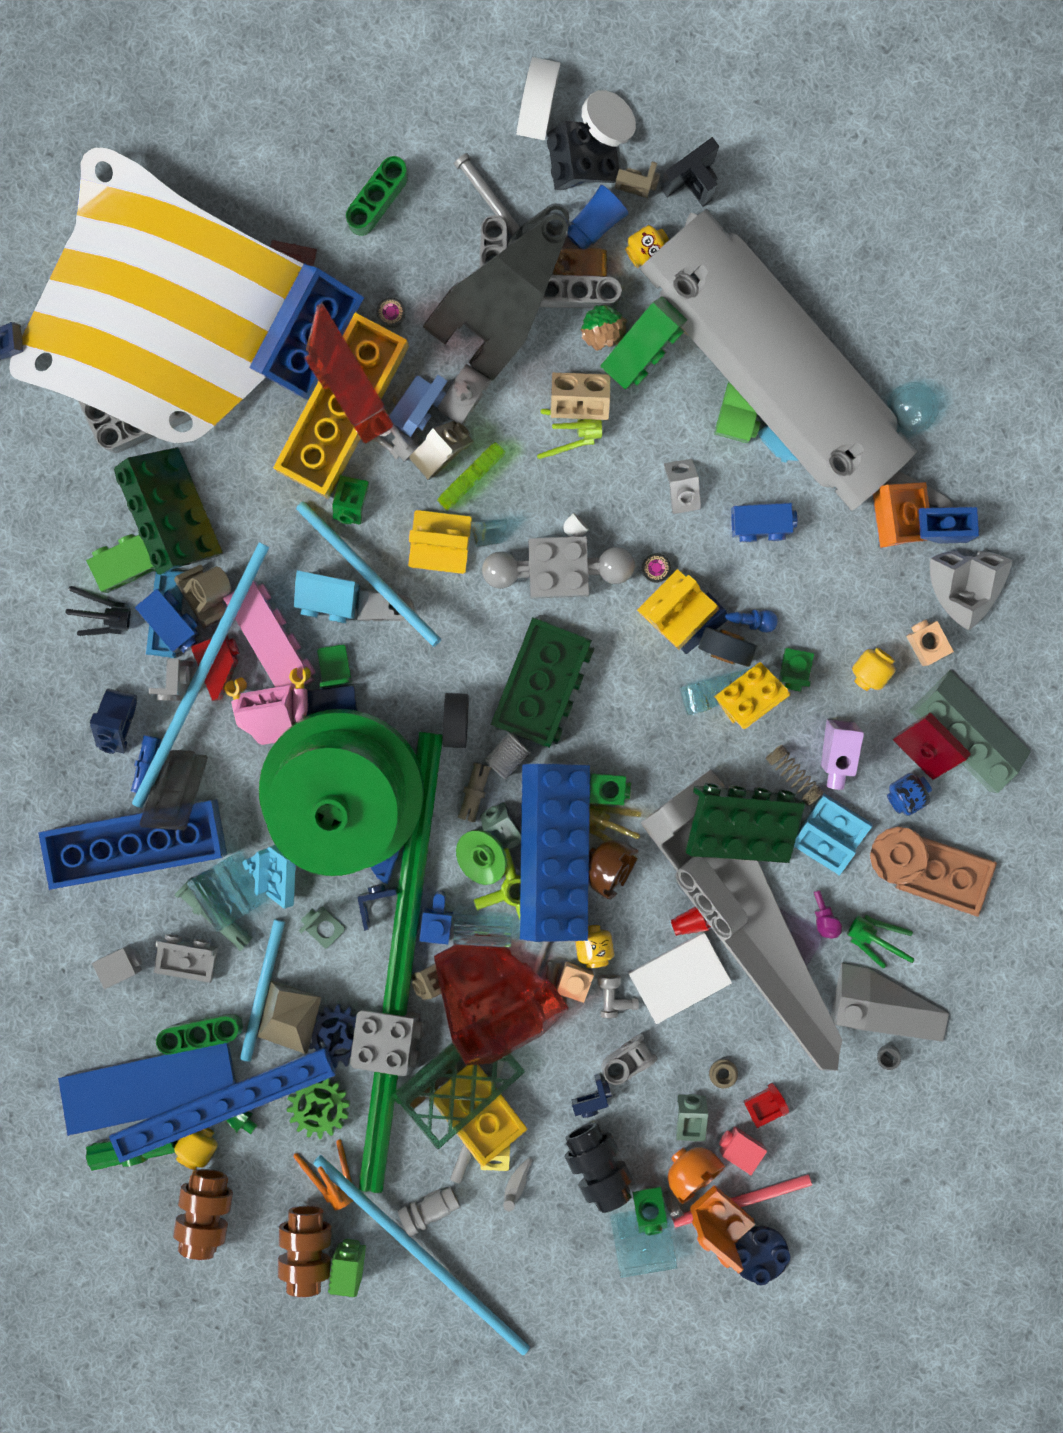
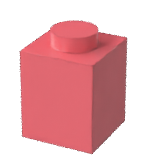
(742, 1150)

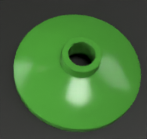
(481, 857)

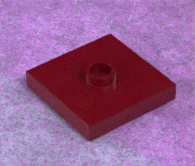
(931, 746)

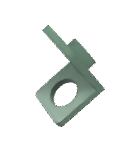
(313, 919)

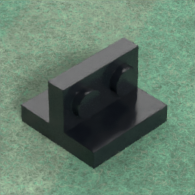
(694, 172)

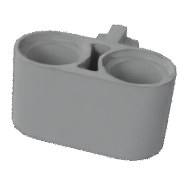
(464, 394)

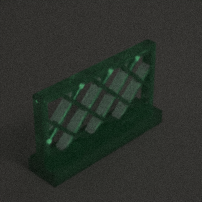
(435, 1069)

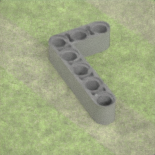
(564, 284)
(126, 437)

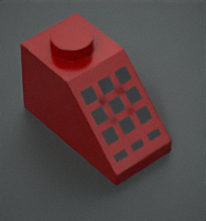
(222, 667)

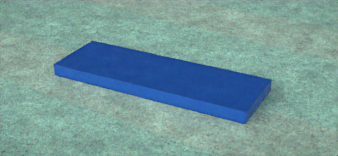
(143, 1087)

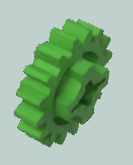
(324, 1118)

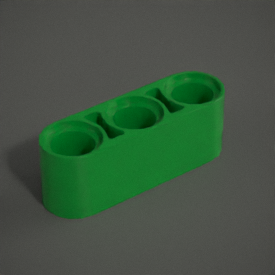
(378, 182)
(186, 1036)

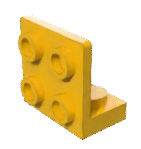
(751, 696)

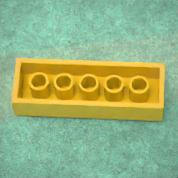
(323, 434)

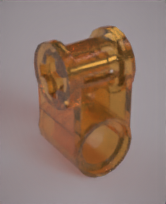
(583, 262)

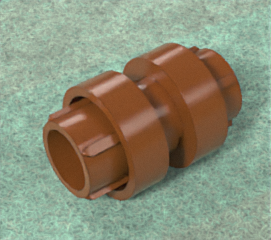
(204, 1201)
(304, 1239)

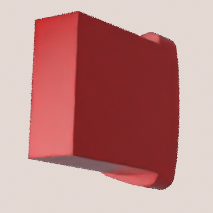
(766, 1106)

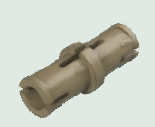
(474, 792)

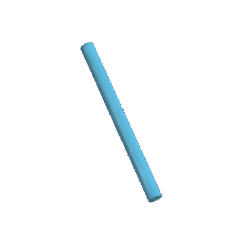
(262, 990)

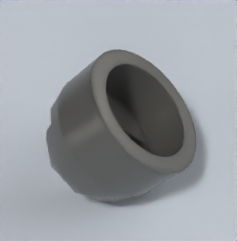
(884, 1060)

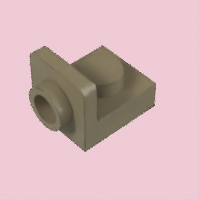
(634, 183)
(426, 983)

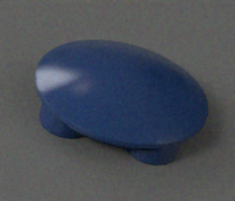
(762, 1254)

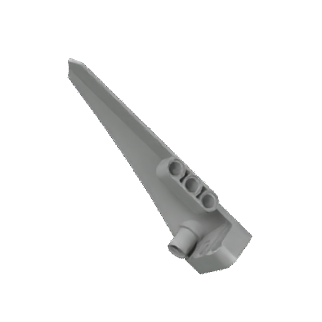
(749, 923)

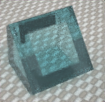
(489, 531)

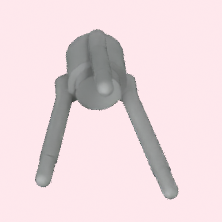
(403, 444)

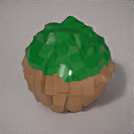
(603, 327)

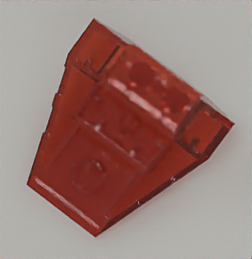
(493, 1001)

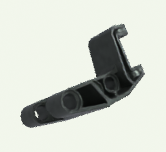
(504, 293)

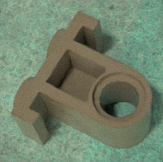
(440, 448)
(205, 592)

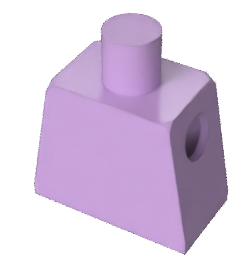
(840, 740)

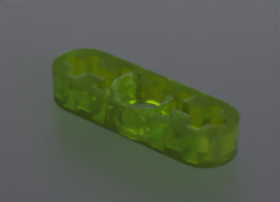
(470, 475)

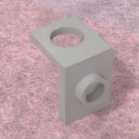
(683, 486)

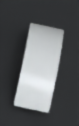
(538, 98)

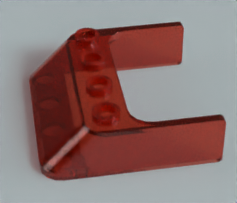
(339, 369)

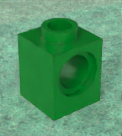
(598, 780)
(650, 1198)

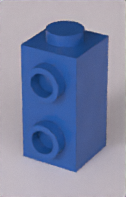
(763, 520)
(167, 620)

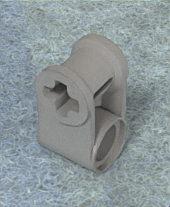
(376, 608)
(629, 1060)

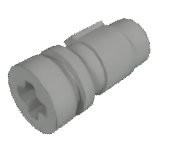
(431, 1209)

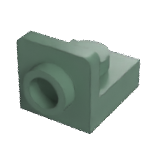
(501, 825)
(692, 1117)

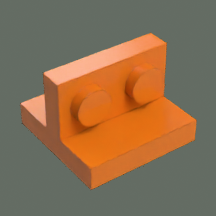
(898, 512)

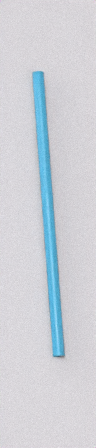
(200, 675)
(422, 1255)

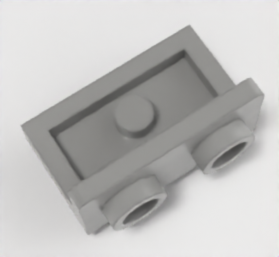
(178, 678)
(185, 958)

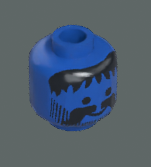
(909, 794)

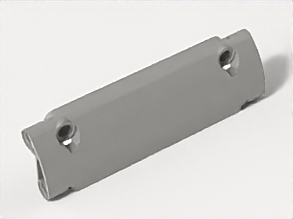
(779, 360)

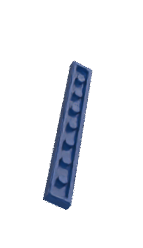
(222, 1104)

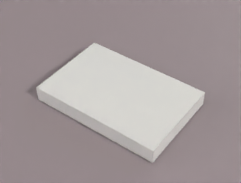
(680, 977)

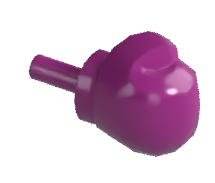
(826, 923)

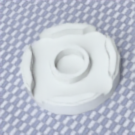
(609, 118)

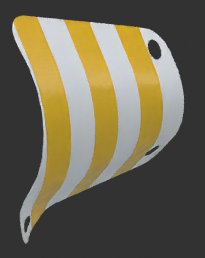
(153, 305)

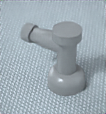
(612, 1005)

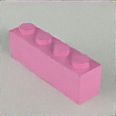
(269, 638)

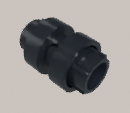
(604, 1179)

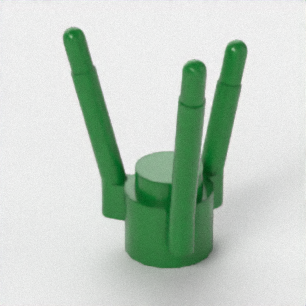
(863, 931)

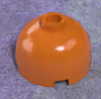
(692, 1171)

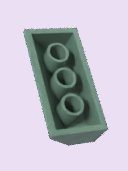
(993, 748)

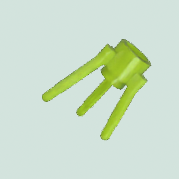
(586, 428)

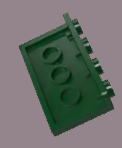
(167, 509)
(542, 683)
(744, 823)

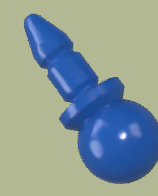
(763, 621)

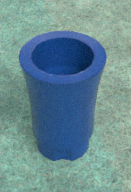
(596, 218)

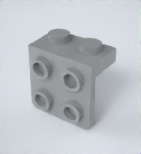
(386, 1042)

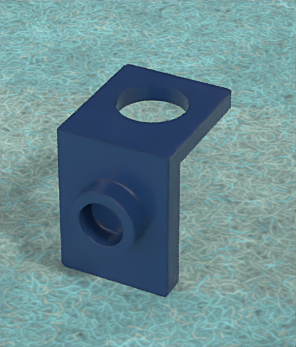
(374, 892)

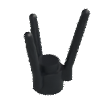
(115, 617)

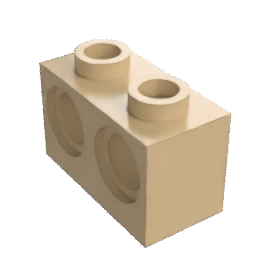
(580, 396)

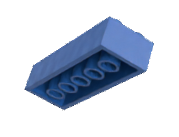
(124, 848)
(554, 852)

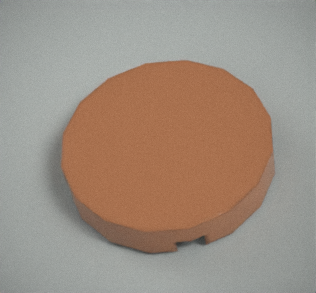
(899, 855)

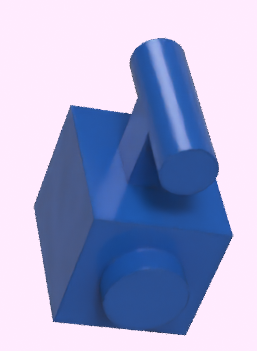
(436, 922)

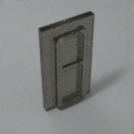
(174, 791)

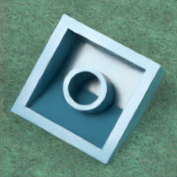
(325, 595)

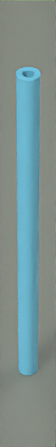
(368, 574)

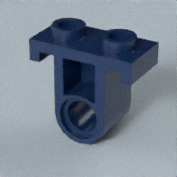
(113, 721)

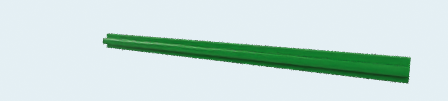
(401, 963)

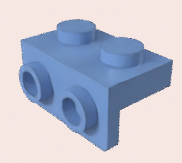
(415, 403)

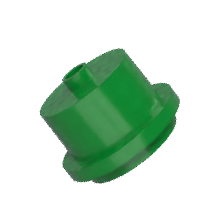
(340, 792)

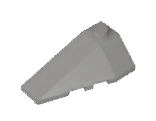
(879, 1005)

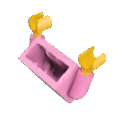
(269, 711)

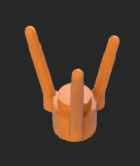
(331, 1193)

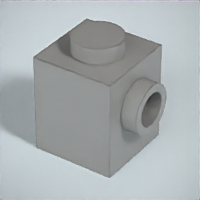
(117, 966)

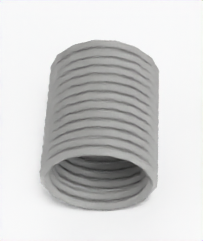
(507, 755)

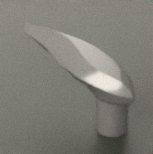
(516, 1185)

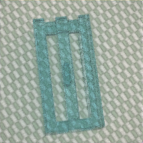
(482, 926)

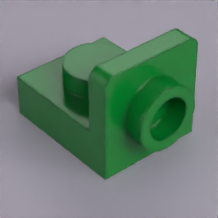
(349, 500)
(796, 669)

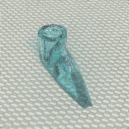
(700, 695)

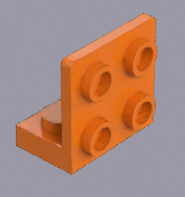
(720, 1226)

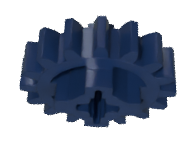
(327, 1030)

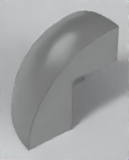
(968, 583)

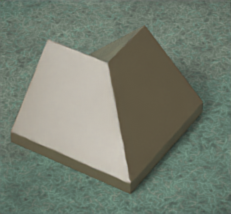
(289, 1017)

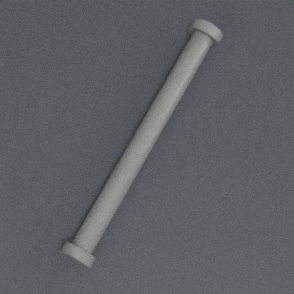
(491, 199)

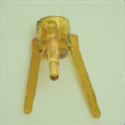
(600, 820)

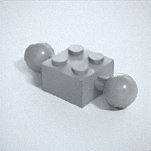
(558, 567)

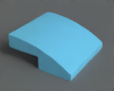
(831, 834)

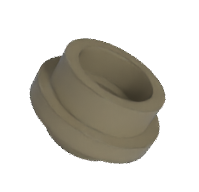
(723, 1082)

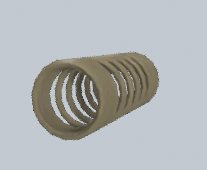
(809, 797)

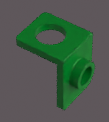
(334, 666)

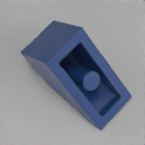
(949, 524)

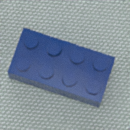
(285, 344)

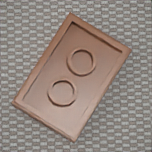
(953, 878)

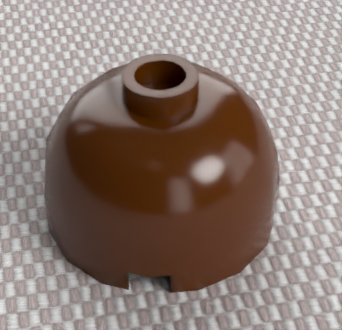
(610, 866)

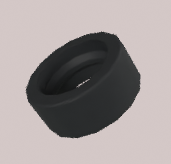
(455, 720)

